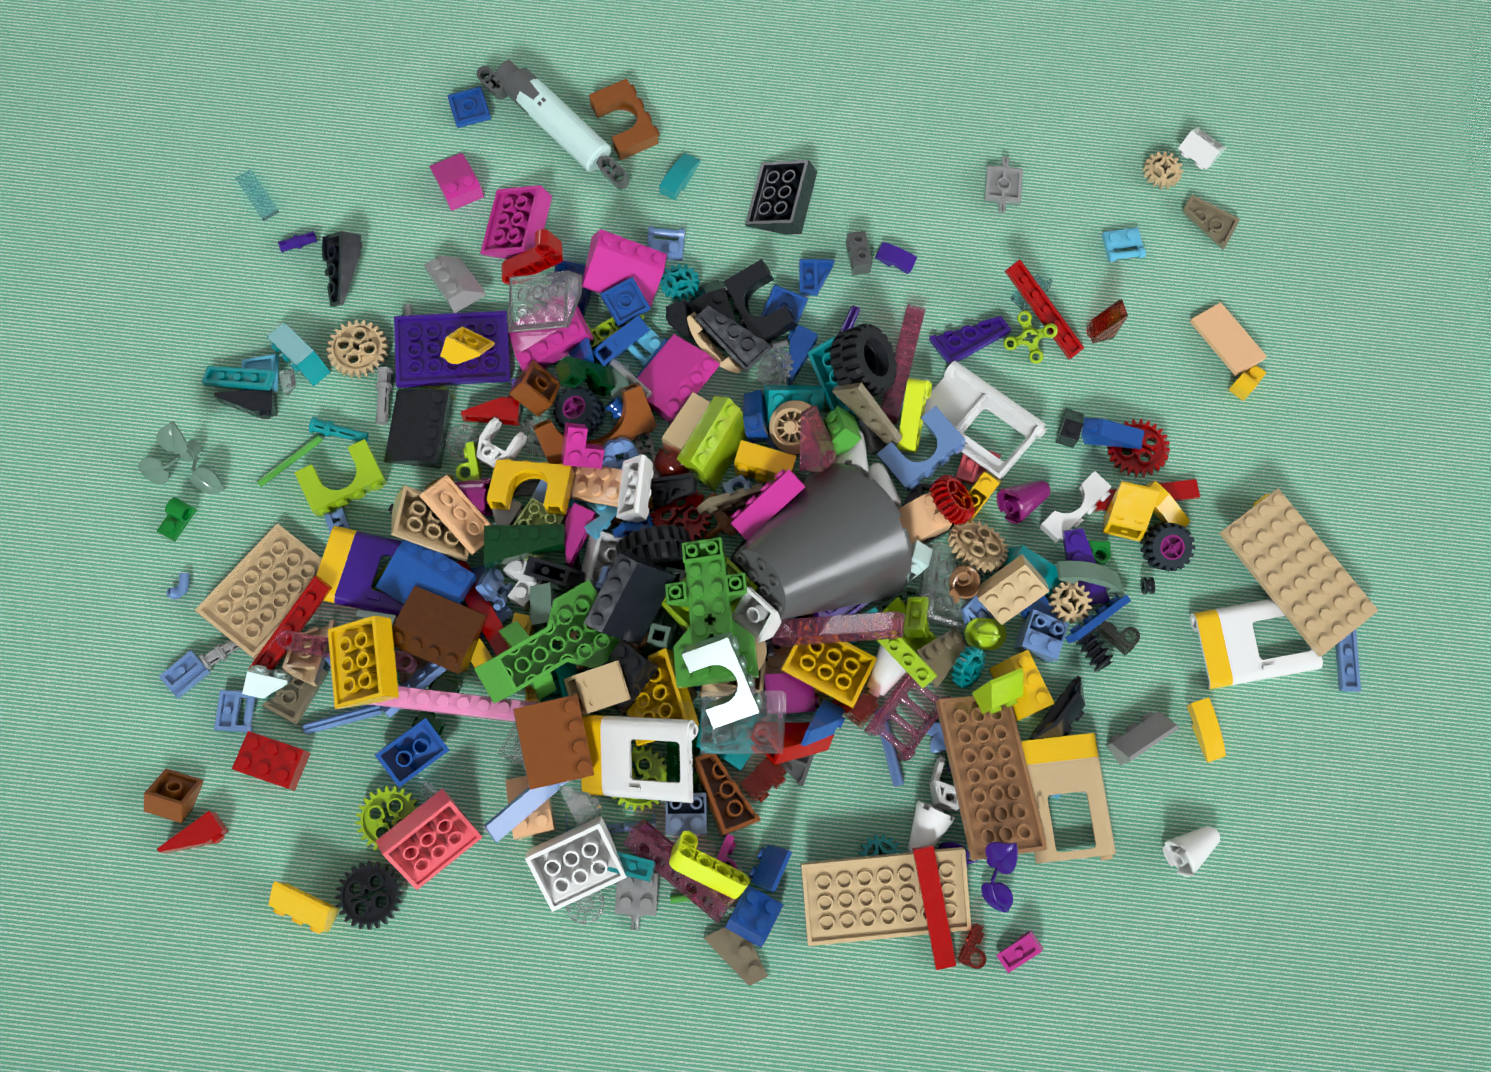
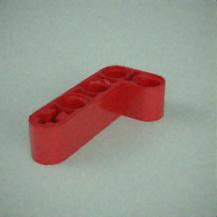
(545, 254)

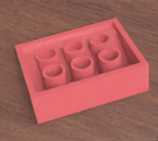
(428, 839)

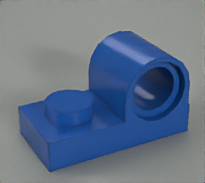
(627, 527)

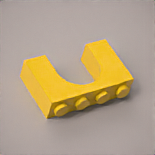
(511, 473)

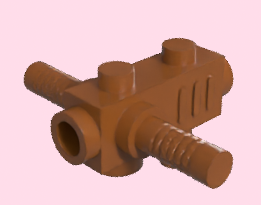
(724, 523)

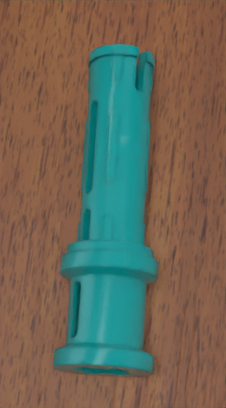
(328, 427)

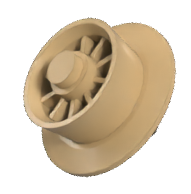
(786, 426)

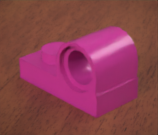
(727, 847)
(1020, 951)

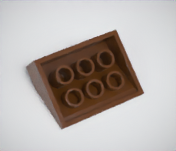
(438, 630)

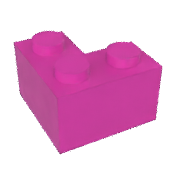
(576, 451)

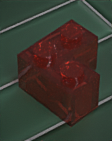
(862, 710)
(763, 780)

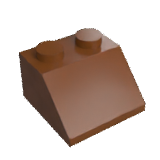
(535, 388)
(172, 795)

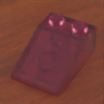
(815, 442)

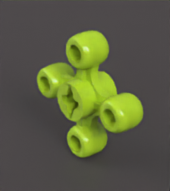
(1033, 346)

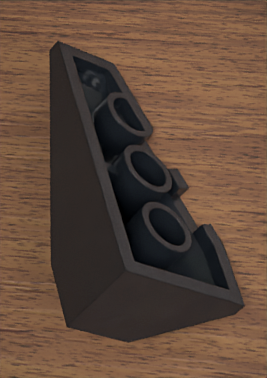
(341, 254)

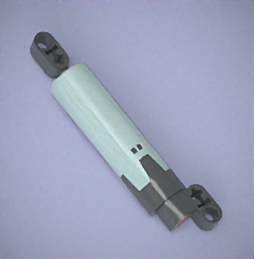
(553, 118)

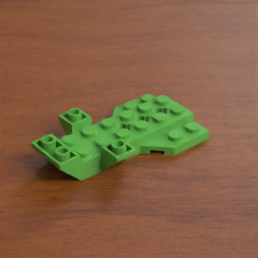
(709, 596)
(533, 657)

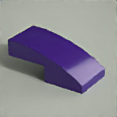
(895, 256)

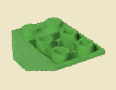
(842, 430)

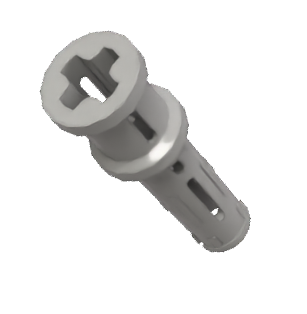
(384, 387)
(218, 653)

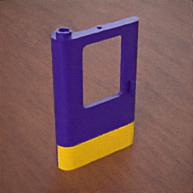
(351, 567)

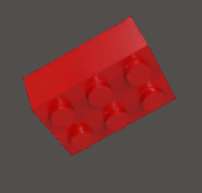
(271, 760)

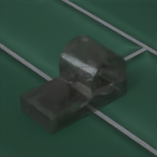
(1118, 639)

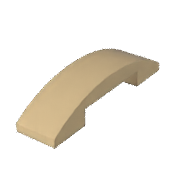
(707, 346)

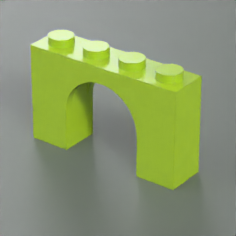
(367, 479)

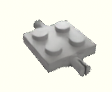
(1003, 185)
(636, 898)

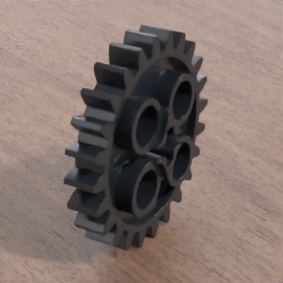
(365, 877)

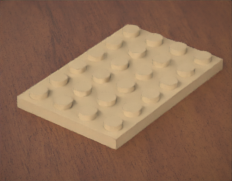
(261, 590)

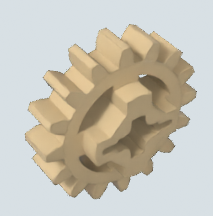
(1164, 171)
(1072, 594)

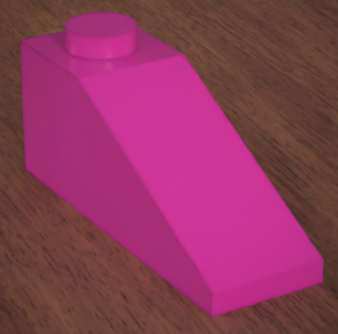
(576, 519)

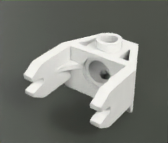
(489, 453)
(941, 790)

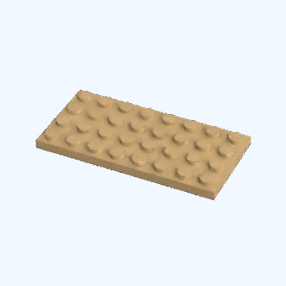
(1298, 572)
(879, 897)

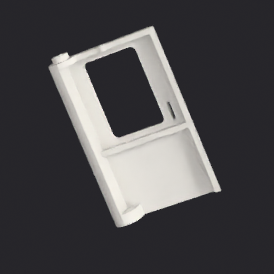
(964, 396)

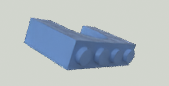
(911, 473)

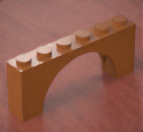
(634, 420)

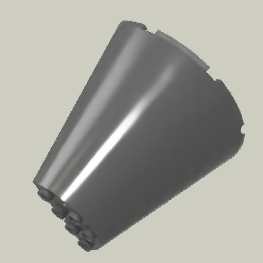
(830, 546)

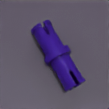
(297, 241)

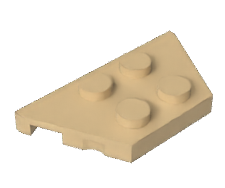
(308, 667)

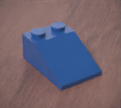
(411, 752)
(771, 867)

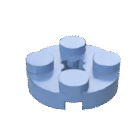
(615, 447)

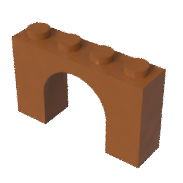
(623, 97)

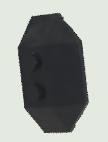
(714, 295)
(1062, 713)

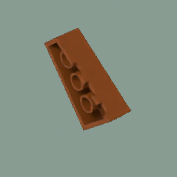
(725, 800)

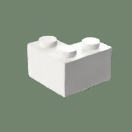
(521, 591)

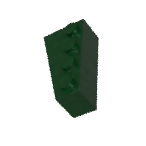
(516, 542)

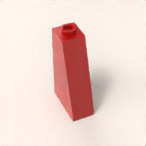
(792, 747)

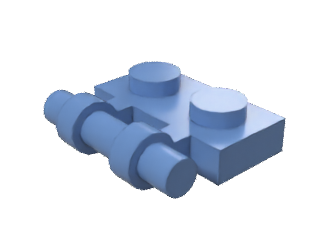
(491, 584)

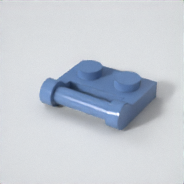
(672, 248)
(229, 709)

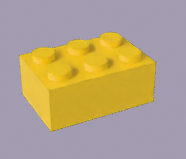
(761, 462)

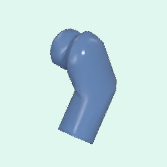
(181, 588)

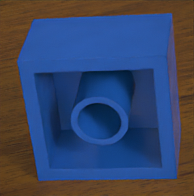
(754, 916)

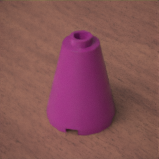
(477, 493)
(1022, 499)

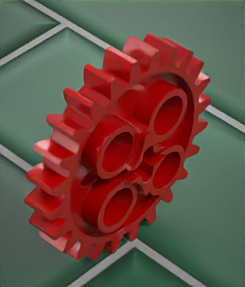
(1133, 463)
(694, 527)

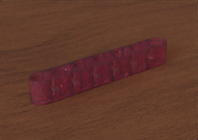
(904, 357)
(840, 628)
(319, 644)

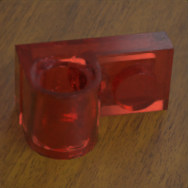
(974, 937)

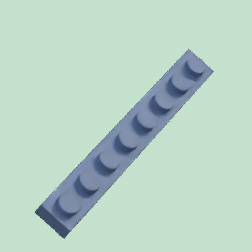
(431, 671)

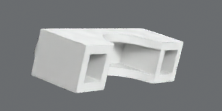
(1092, 491)

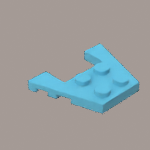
(604, 513)

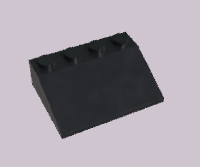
(782, 196)
(419, 427)
(629, 598)

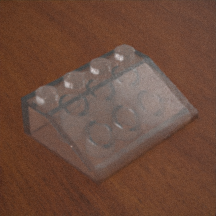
(543, 301)
(934, 585)
(751, 735)

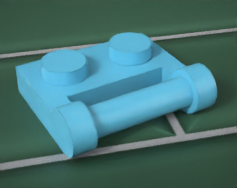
(1122, 240)
(650, 343)

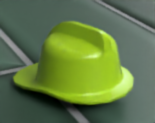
(985, 633)

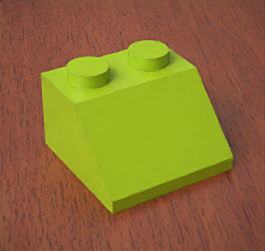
(1000, 692)

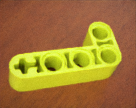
(913, 409)
(706, 869)

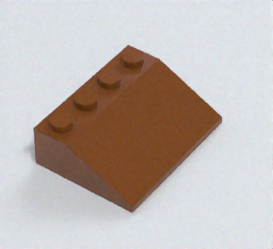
(553, 742)

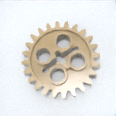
(349, 336)
(978, 545)

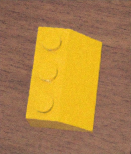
(1035, 693)
(302, 907)

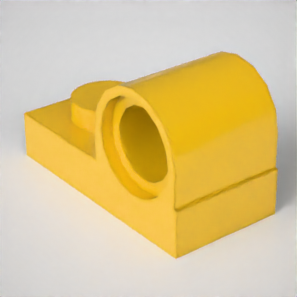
(1247, 382)

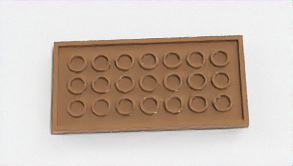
(990, 777)

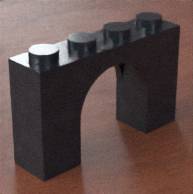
(741, 288)

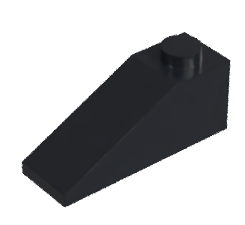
(254, 402)
(553, 573)

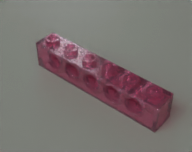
(654, 846)

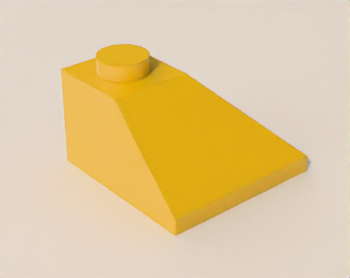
(464, 346)

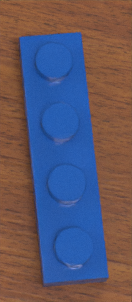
(1091, 622)

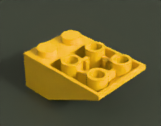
(1130, 511)

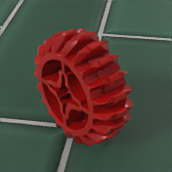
(952, 499)

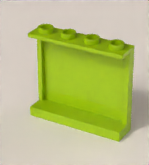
(904, 650)

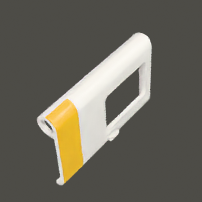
(1232, 650)
(610, 755)

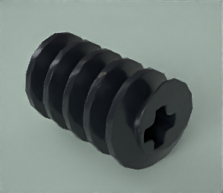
(1095, 651)

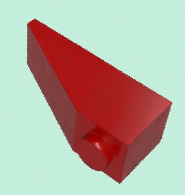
(504, 408)
(202, 832)

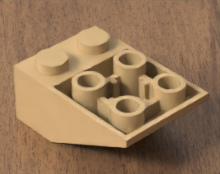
(598, 687)

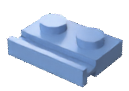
(184, 674)

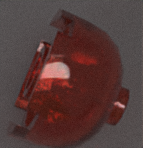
(668, 464)

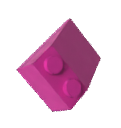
(457, 181)

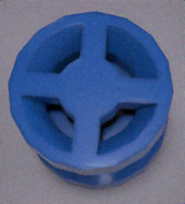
(615, 407)

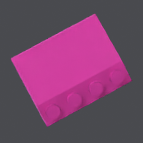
(514, 220)
(617, 259)
(551, 344)
(675, 375)
(767, 504)

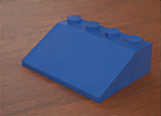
(425, 568)

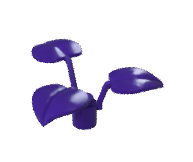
(1002, 858)

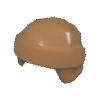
(963, 583)

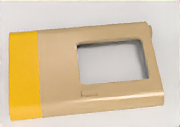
(1065, 767)

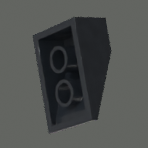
(636, 669)

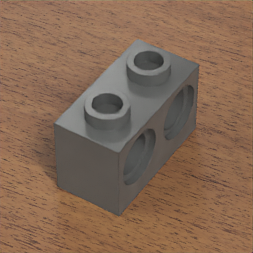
(858, 253)

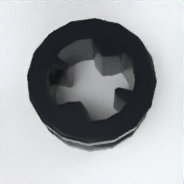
(1147, 585)

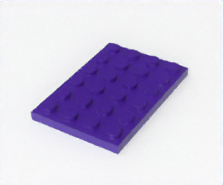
(421, 341)

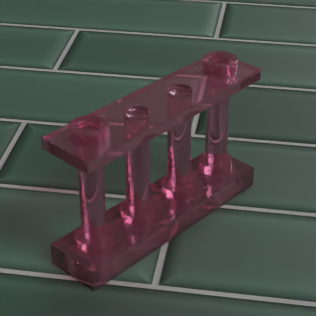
(888, 711)

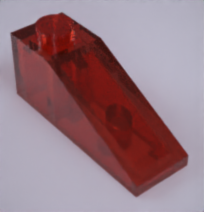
(1107, 323)

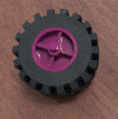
(579, 407)
(1167, 546)

